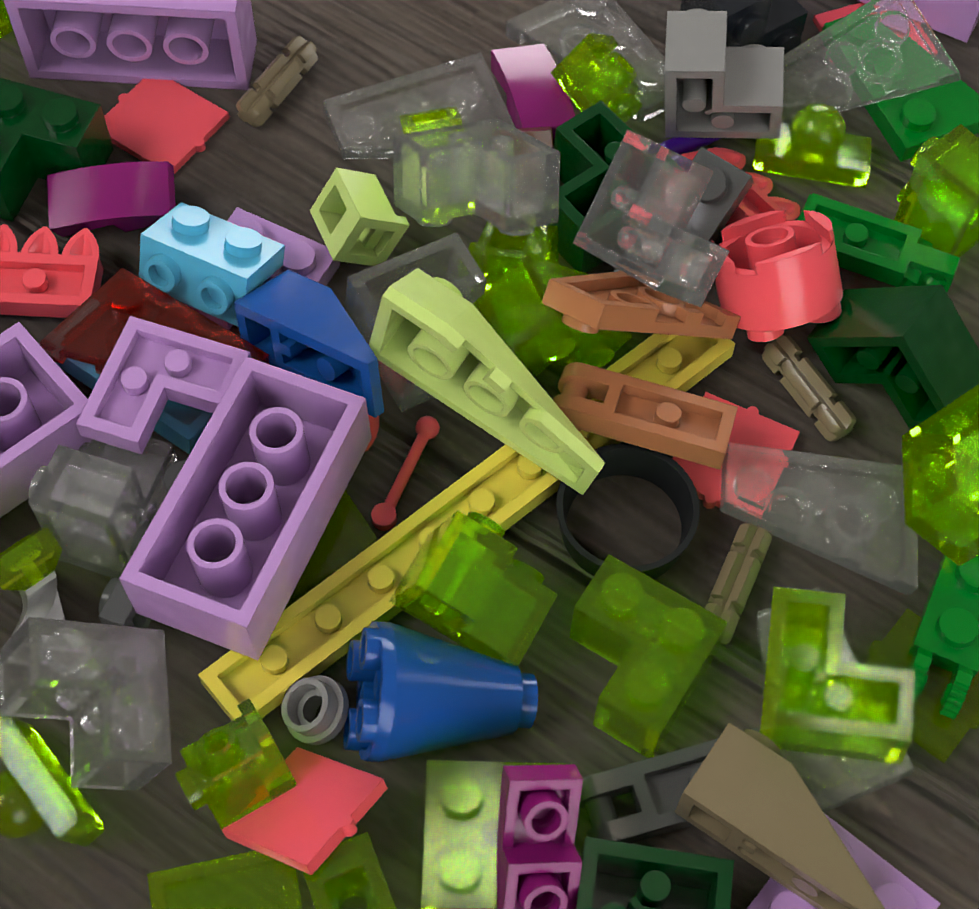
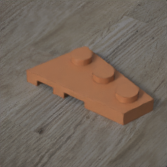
(628, 305)

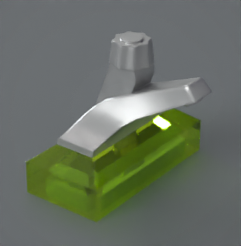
(30, 569)

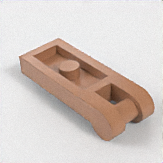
(646, 414)

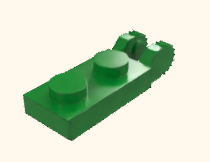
(949, 632)

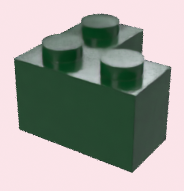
(45, 136)
(586, 152)
(904, 341)
(651, 878)

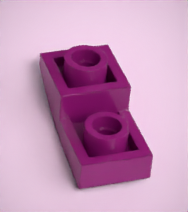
(531, 90)
(110, 194)
(537, 837)

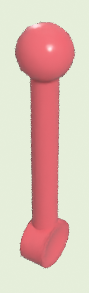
(384, 514)

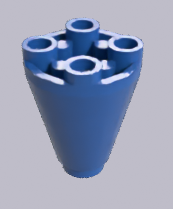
(429, 694)

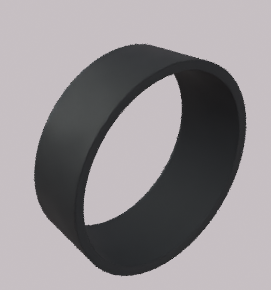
(647, 465)

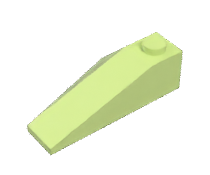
(458, 358)

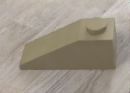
(770, 819)

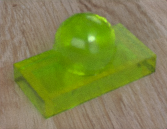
(816, 149)
(39, 790)

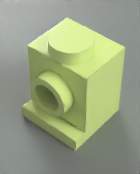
(357, 218)

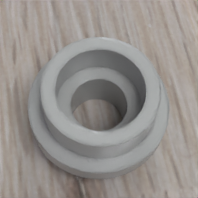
(302, 702)

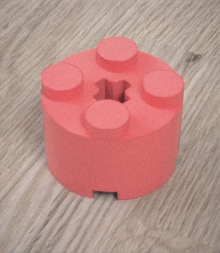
(779, 273)

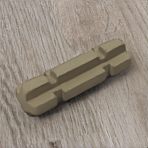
(277, 81)
(809, 388)
(738, 575)

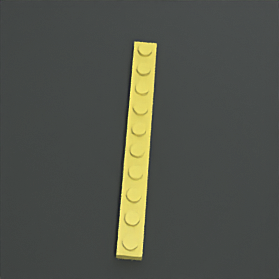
(502, 487)

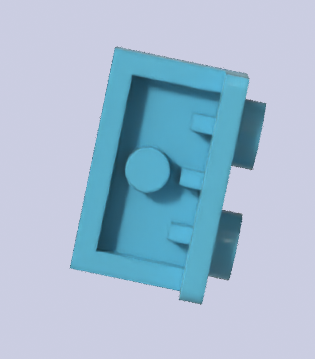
(206, 260)

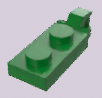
(883, 246)

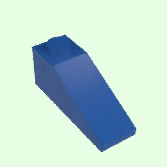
(310, 335)

